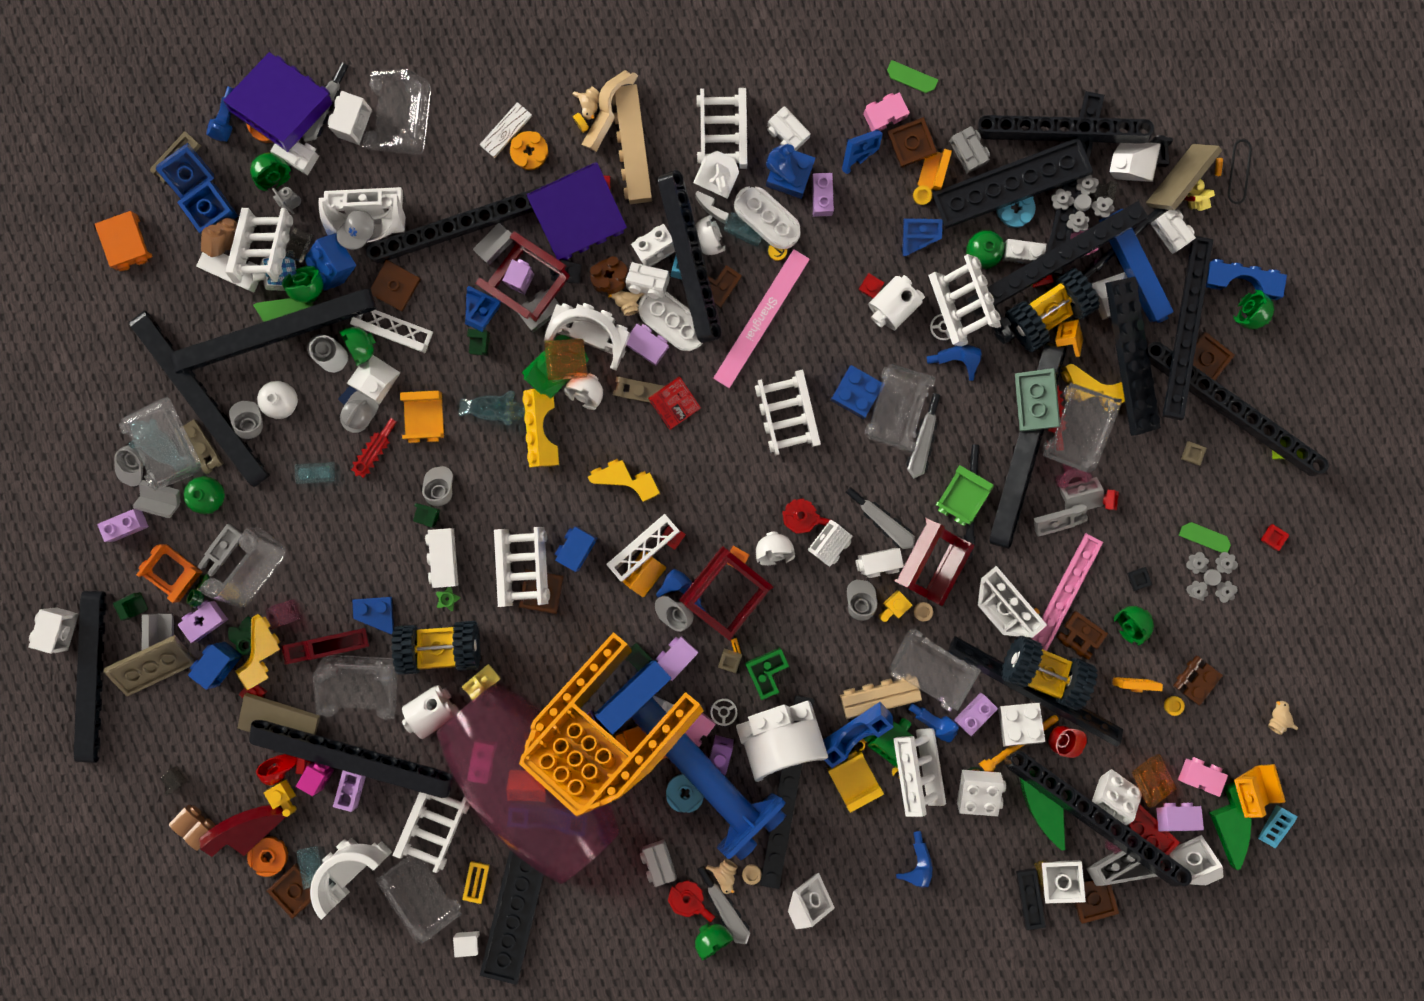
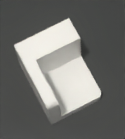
(466, 944)

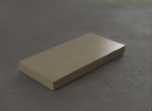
(1184, 176)
(150, 665)
(260, 708)

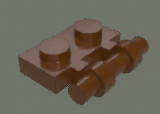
(1084, 629)
(1201, 684)

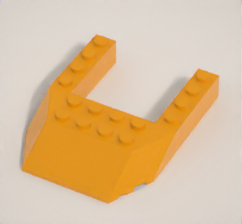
(580, 758)

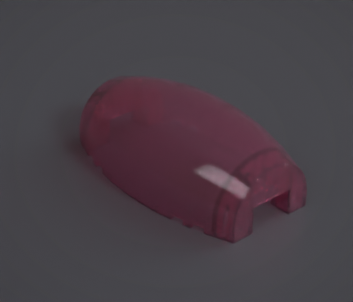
(484, 756)

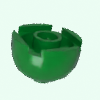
(265, 171)
(987, 247)
(304, 285)
(1258, 309)
(359, 344)
(204, 495)
(1138, 625)
(711, 939)

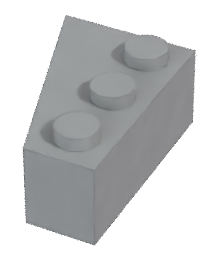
(1118, 869)

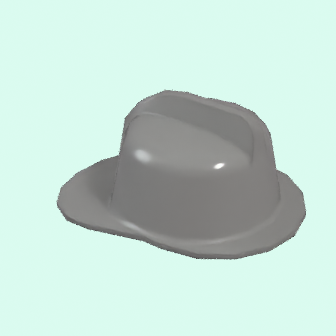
(358, 412)

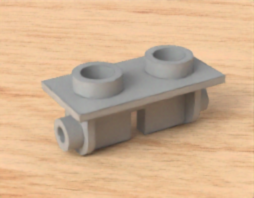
(287, 199)

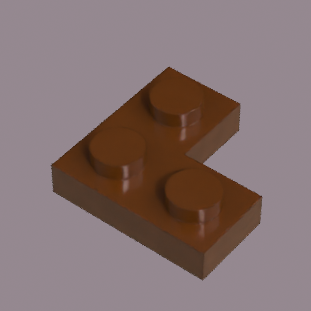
(724, 285)

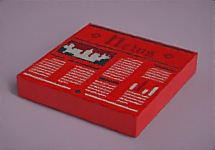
(674, 403)

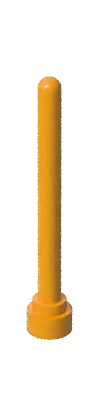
(989, 765)

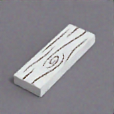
(505, 130)

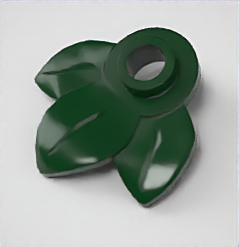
(195, 597)
(241, 635)

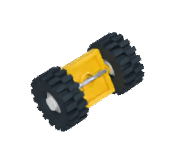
(1068, 297)
(436, 647)
(1064, 679)

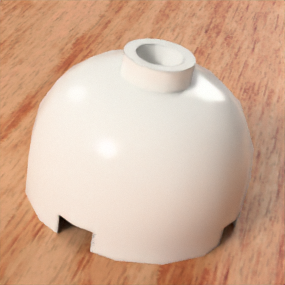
(709, 236)
(585, 390)
(277, 399)
(774, 548)

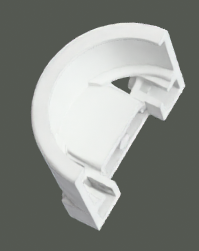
(779, 740)
(341, 869)

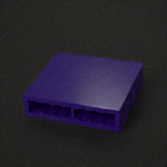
(278, 101)
(577, 211)

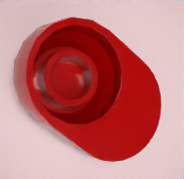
(1067, 741)
(272, 775)

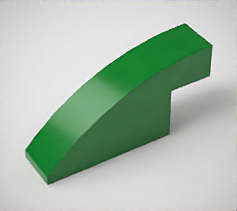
(1045, 813)
(1232, 828)

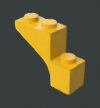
(1075, 375)
(618, 475)
(262, 645)

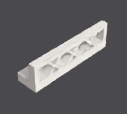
(386, 333)
(640, 542)

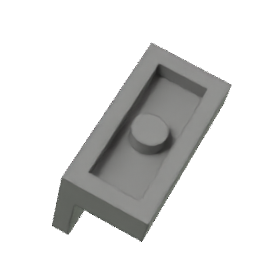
(493, 244)
(1087, 493)
(158, 502)
(156, 628)

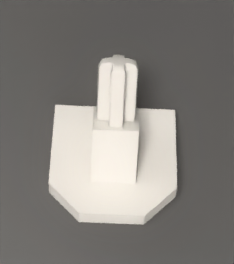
(717, 173)

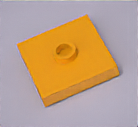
(1137, 685)

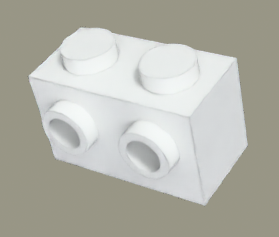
(654, 246)

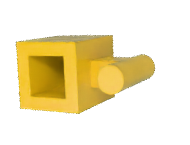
(896, 605)
(281, 795)

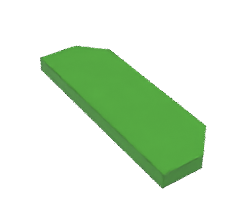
(911, 77)
(1205, 537)

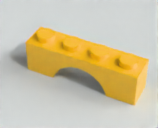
(540, 450)

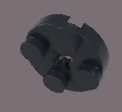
(1003, 332)

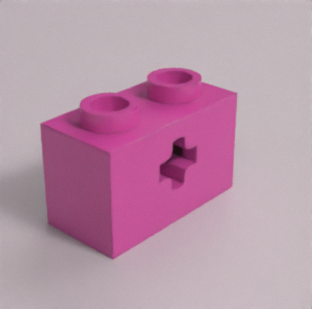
(314, 778)

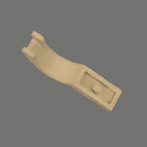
(605, 116)

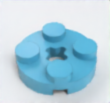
(1020, 218)
(679, 803)

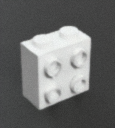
(880, 561)
(980, 793)
(1117, 796)

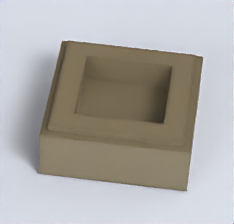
(1193, 453)
(730, 660)

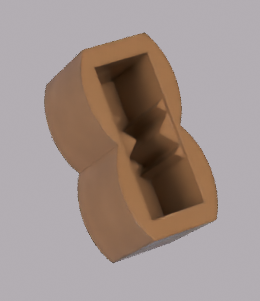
(218, 237)
(191, 825)

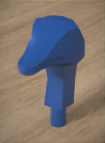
(220, 128)
(779, 162)
(967, 354)
(676, 581)
(944, 727)
(922, 873)

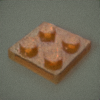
(565, 359)
(1154, 780)

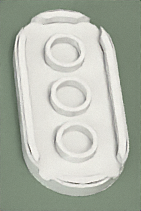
(767, 217)
(670, 321)

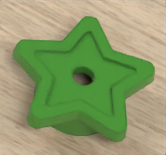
(452, 599)

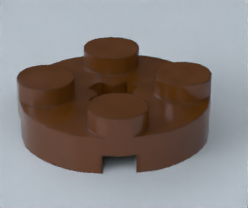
(602, 269)

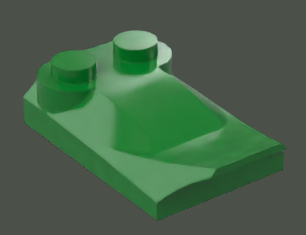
(537, 377)

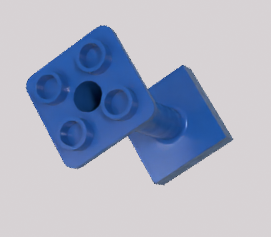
(745, 819)

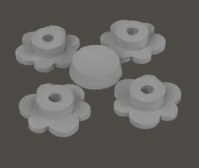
(1082, 203)
(1212, 576)

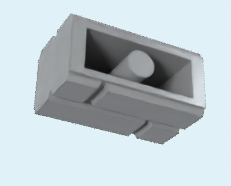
(969, 149)
(659, 863)

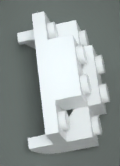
(372, 201)
(592, 327)

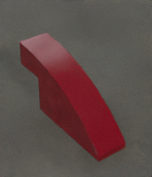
(325, 646)
(241, 830)

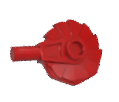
(801, 516)
(687, 900)

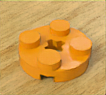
(518, 147)

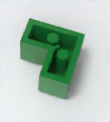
(762, 670)

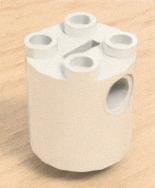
(889, 306)
(428, 712)

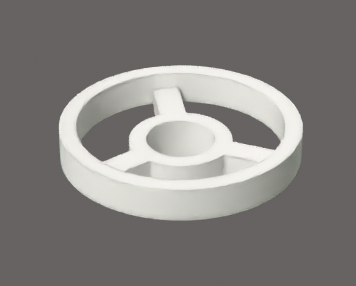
(939, 328)
(728, 709)

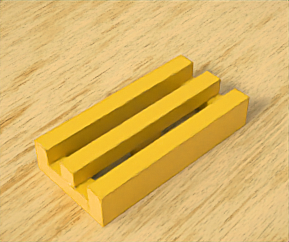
(486, 869)

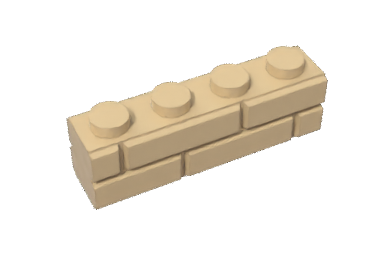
(888, 693)

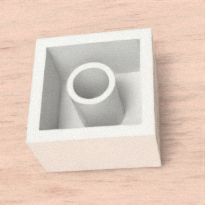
(349, 117)
(53, 630)
(1021, 724)

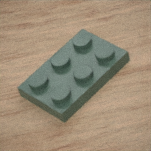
(1037, 400)

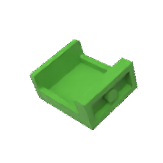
(964, 496)

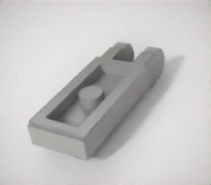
(1060, 520)
(221, 548)

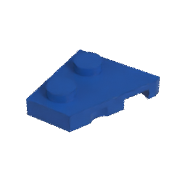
(861, 148)
(920, 233)
(479, 308)
(375, 612)

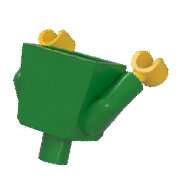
(885, 745)

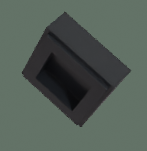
(1139, 578)

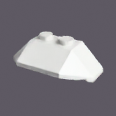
(1007, 606)

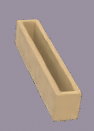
(633, 144)

